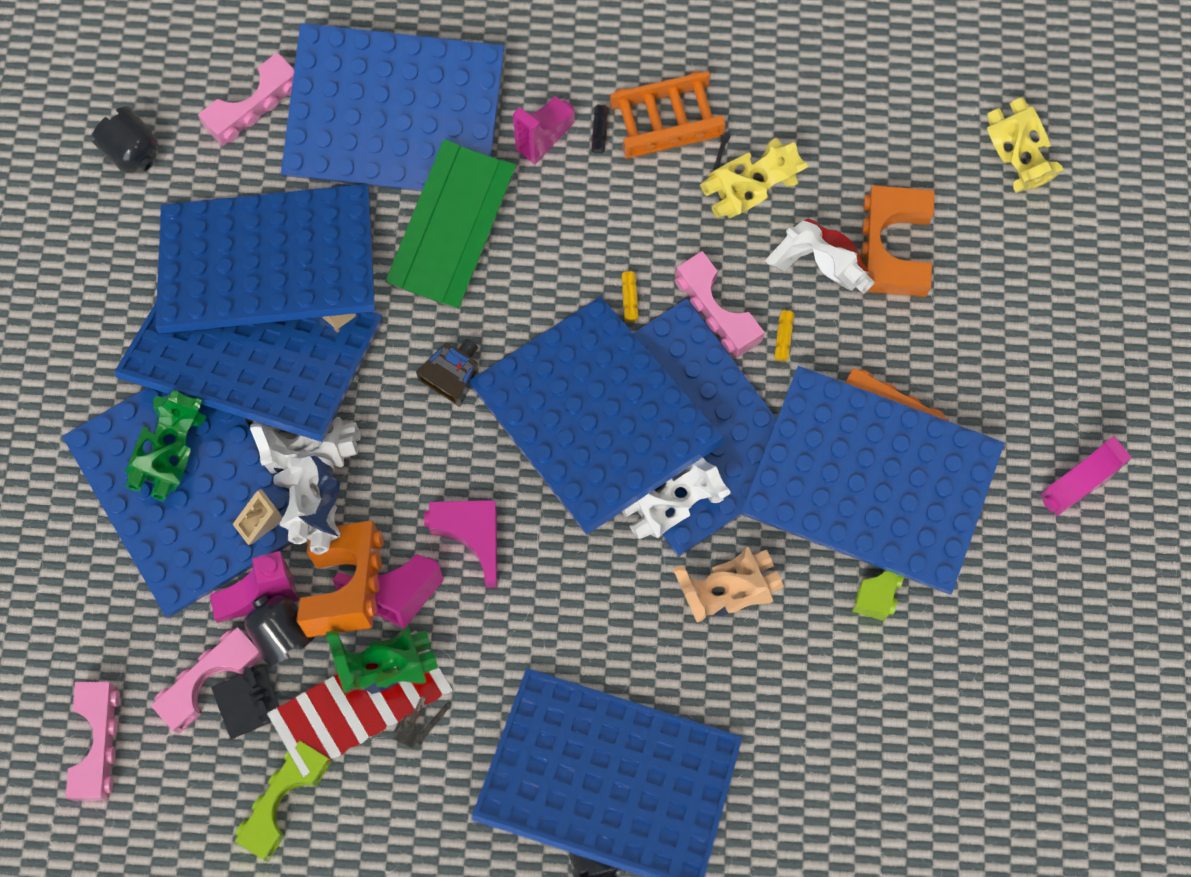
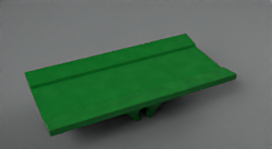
(450, 224)

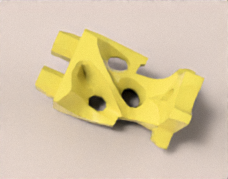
(1016, 131)
(776, 165)

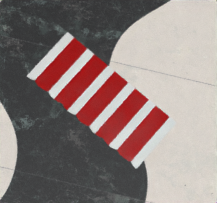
(339, 720)

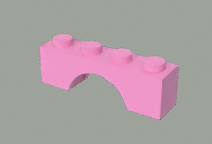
(228, 119)
(737, 330)
(180, 703)
(91, 777)

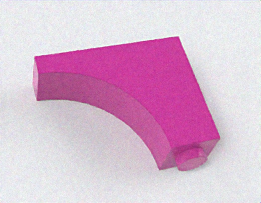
(542, 129)
(1086, 477)
(471, 525)
(268, 576)
(403, 590)

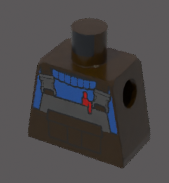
(450, 371)

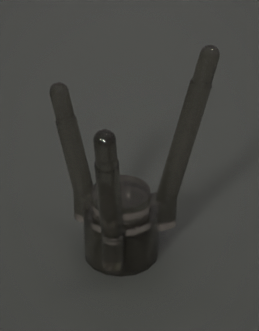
(408, 731)

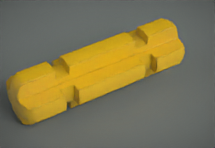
(630, 296)
(784, 335)

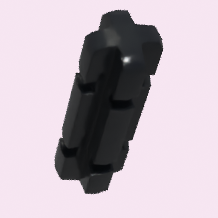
(599, 128)

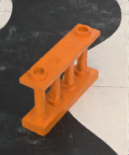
(667, 138)

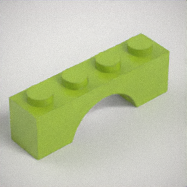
(876, 596)
(261, 831)

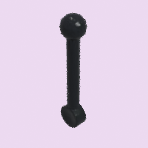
(724, 138)

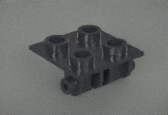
(246, 701)

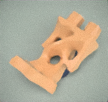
(741, 589)

